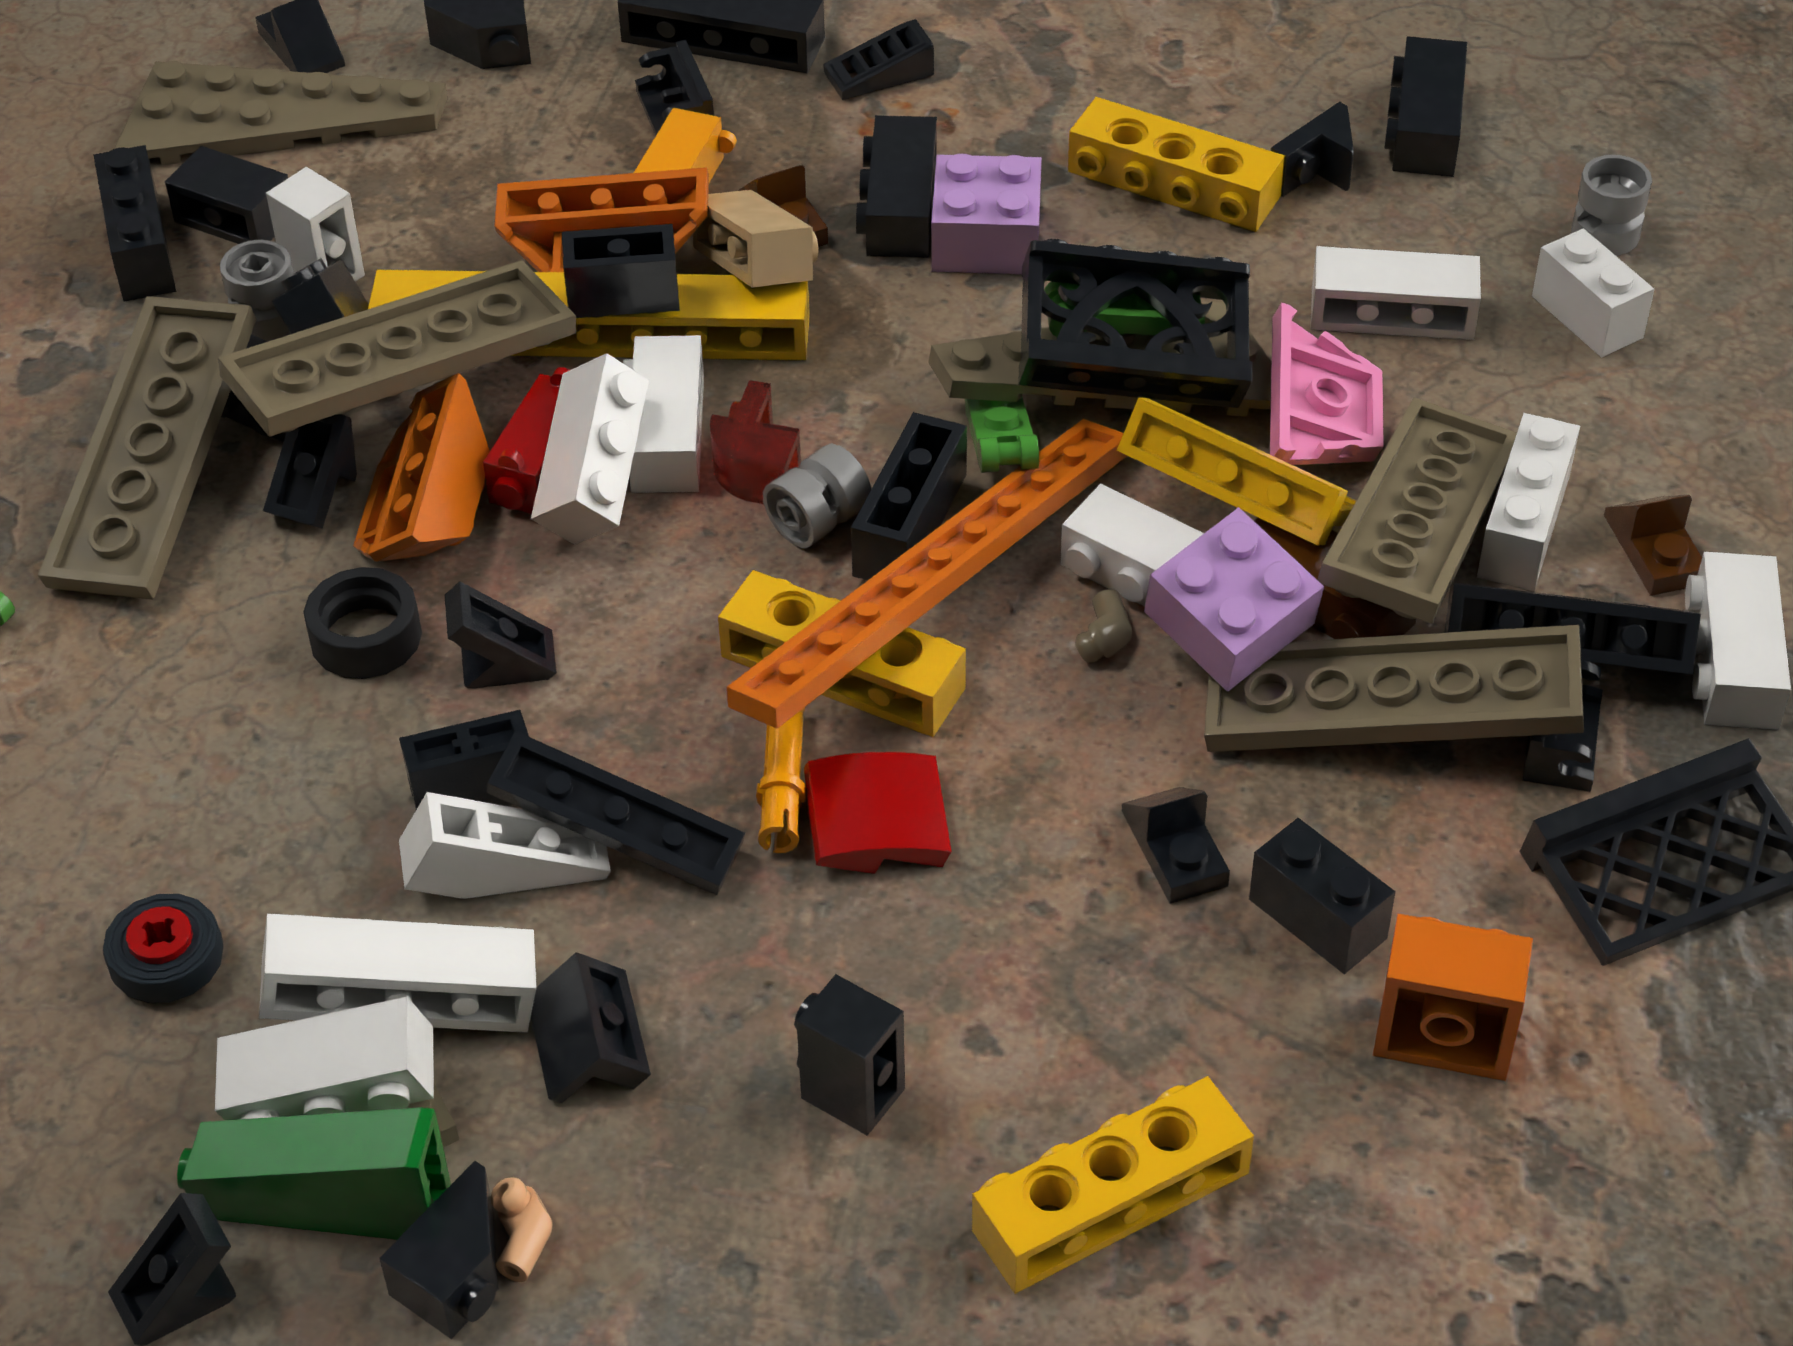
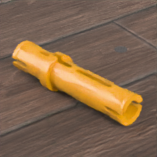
(781, 788)

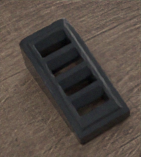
(883, 61)

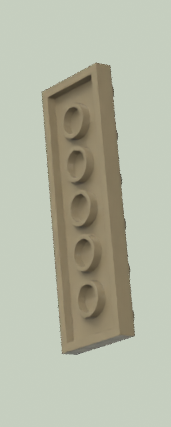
(395, 347)
(147, 449)
(1419, 511)
(1404, 690)

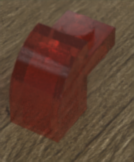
(749, 447)

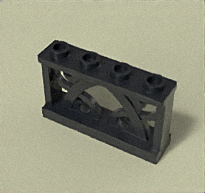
(1167, 285)

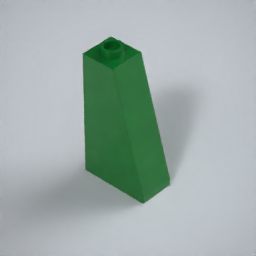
(320, 1170)

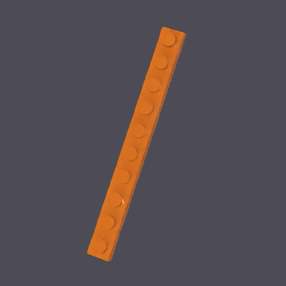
(923, 576)

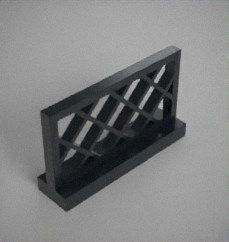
(1635, 813)

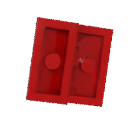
(876, 810)

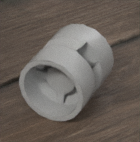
(1613, 201)
(254, 277)
(817, 495)

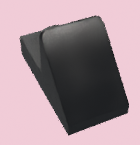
(301, 37)
(1319, 148)
(310, 468)
(497, 640)
(1177, 842)
(174, 1273)

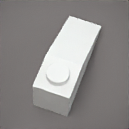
(492, 849)

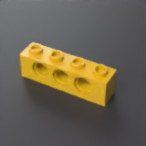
(1176, 163)
(905, 681)
(1094, 1212)

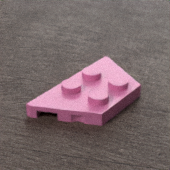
(1321, 398)

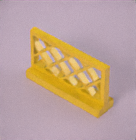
(1234, 472)

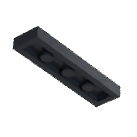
(615, 812)

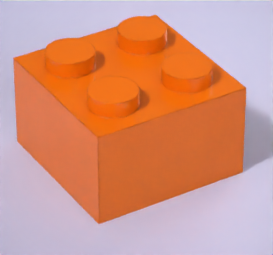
(1453, 996)

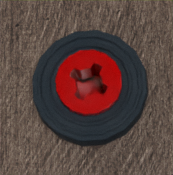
(148, 965)

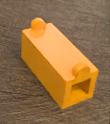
(688, 142)

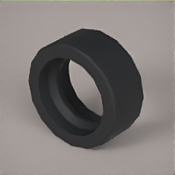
(355, 591)

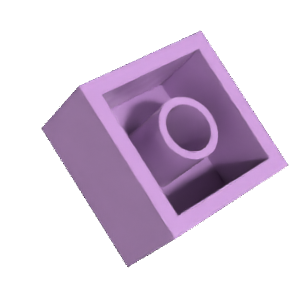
(984, 212)
(1233, 599)

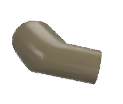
(1109, 631)

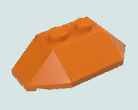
(537, 212)
(427, 477)

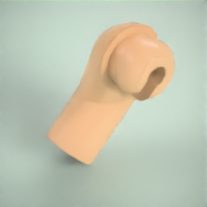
(526, 1225)

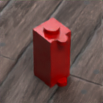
(518, 455)

